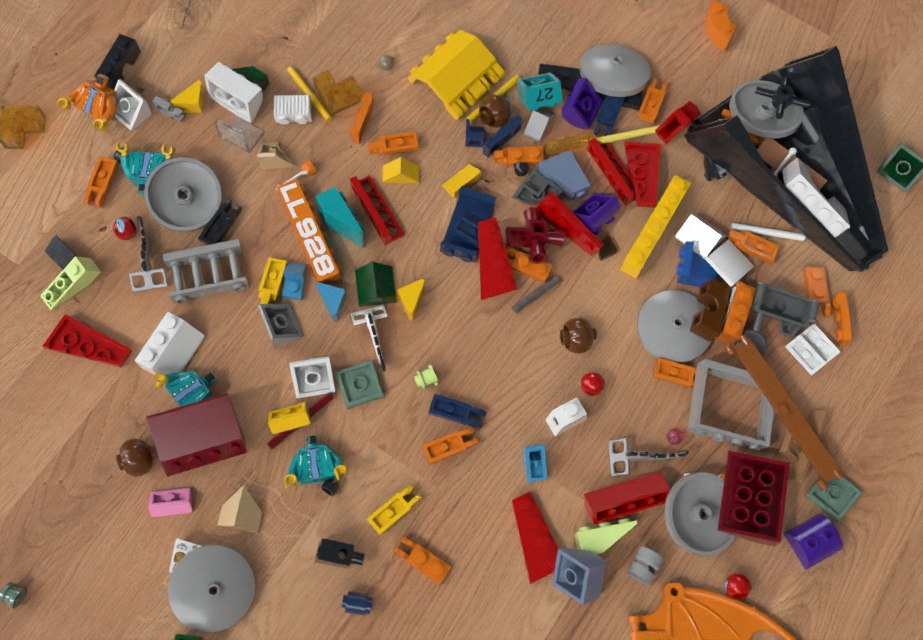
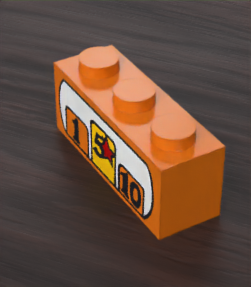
(736, 312)

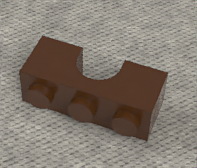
(709, 321)

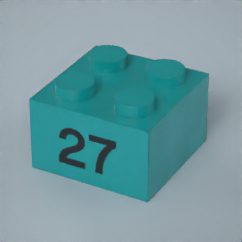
(539, 91)

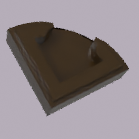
(607, 249)

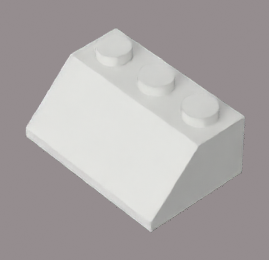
(233, 91)
(170, 346)

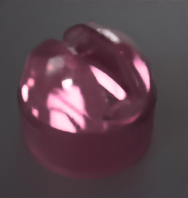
(671, 437)

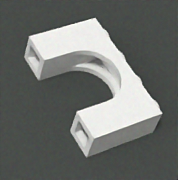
(827, 212)

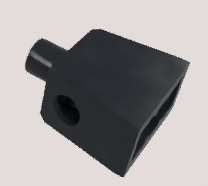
(328, 554)

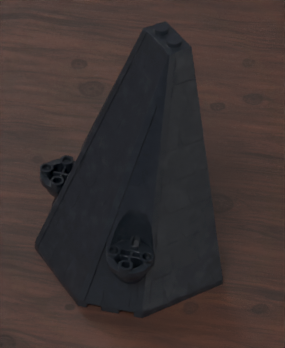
(824, 141)

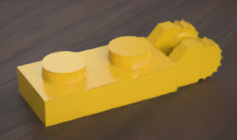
(393, 510)

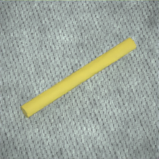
(626, 135)

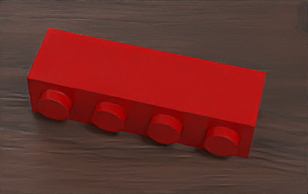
(626, 498)

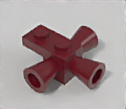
(534, 235)

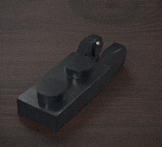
(219, 224)

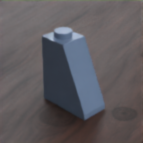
(566, 174)

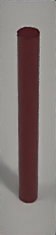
(312, 410)

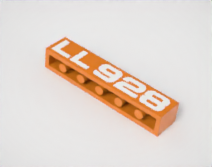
(308, 233)

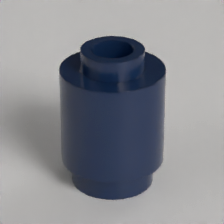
(357, 603)

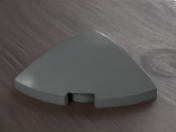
(535, 189)

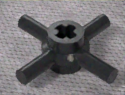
(782, 97)

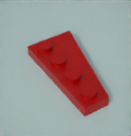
(644, 171)
(495, 269)
(84, 342)
(535, 538)

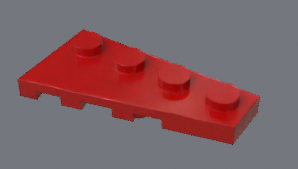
(560, 216)

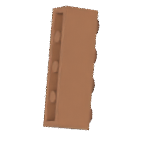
(774, 154)

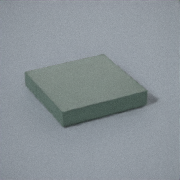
(359, 384)
(836, 498)

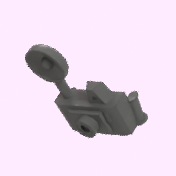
(783, 306)

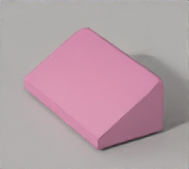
(171, 502)

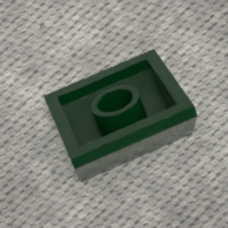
(902, 167)
(375, 284)

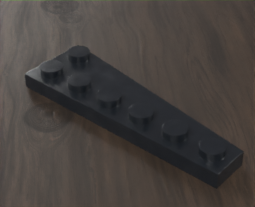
(569, 76)

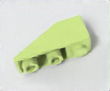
(70, 281)
(601, 538)

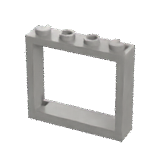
(740, 376)

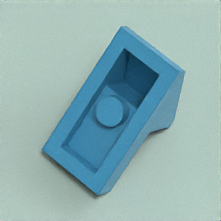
(294, 281)

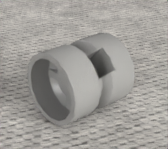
(645, 566)

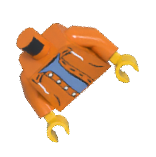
(94, 99)

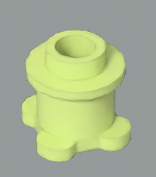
(426, 377)

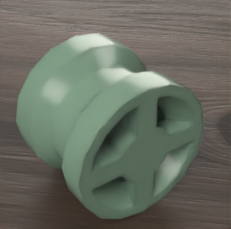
(12, 595)

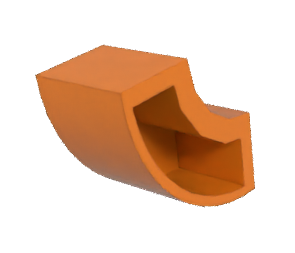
(718, 25)

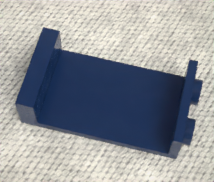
(476, 208)

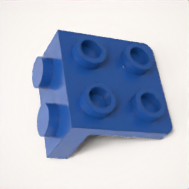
(692, 268)

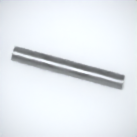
(537, 293)

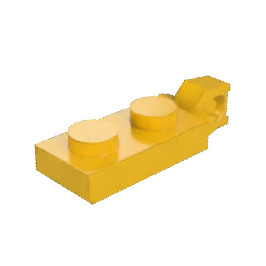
(272, 280)

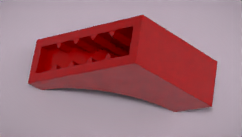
(678, 121)

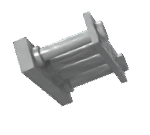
(197, 255)

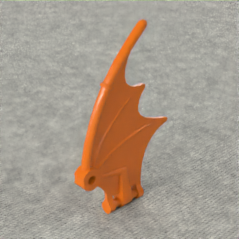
(702, 616)

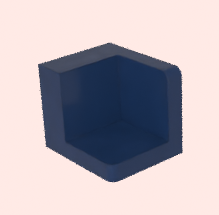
(474, 135)

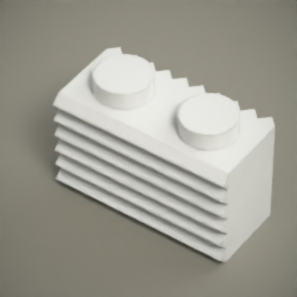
(292, 109)

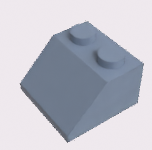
(579, 574)

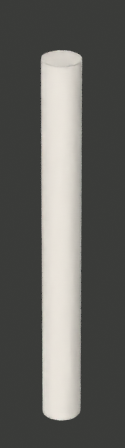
(767, 231)

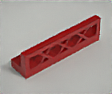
(611, 172)
(373, 211)

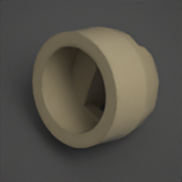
(386, 62)

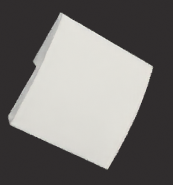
(729, 262)
(812, 349)

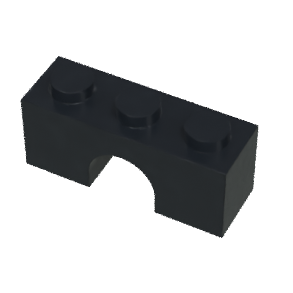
(122, 51)

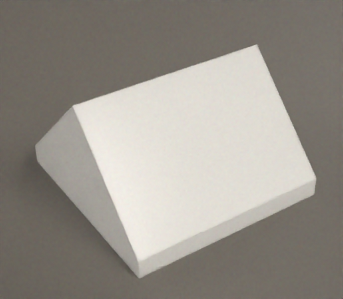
(131, 106)
(702, 233)
(312, 377)

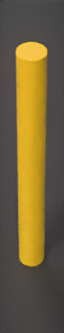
(307, 91)
(501, 91)

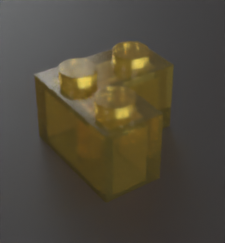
(337, 95)
(17, 121)

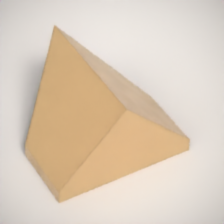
(273, 157)
(241, 512)

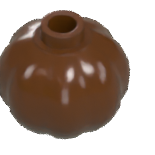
(494, 110)
(578, 334)
(136, 457)

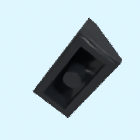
(60, 252)

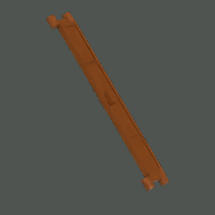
(786, 410)

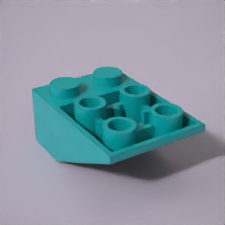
(339, 216)

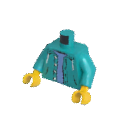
(139, 165)
(186, 386)
(314, 464)

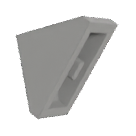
(538, 123)

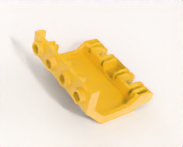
(458, 71)

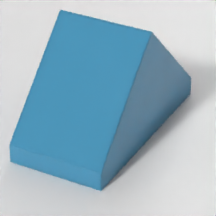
(332, 298)
(535, 462)

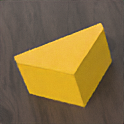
(191, 99)
(401, 172)
(410, 297)

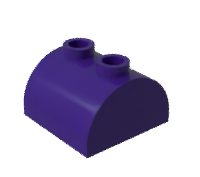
(582, 105)
(597, 211)
(814, 540)

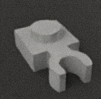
(165, 107)

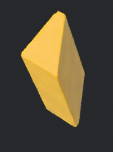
(463, 178)
(289, 418)

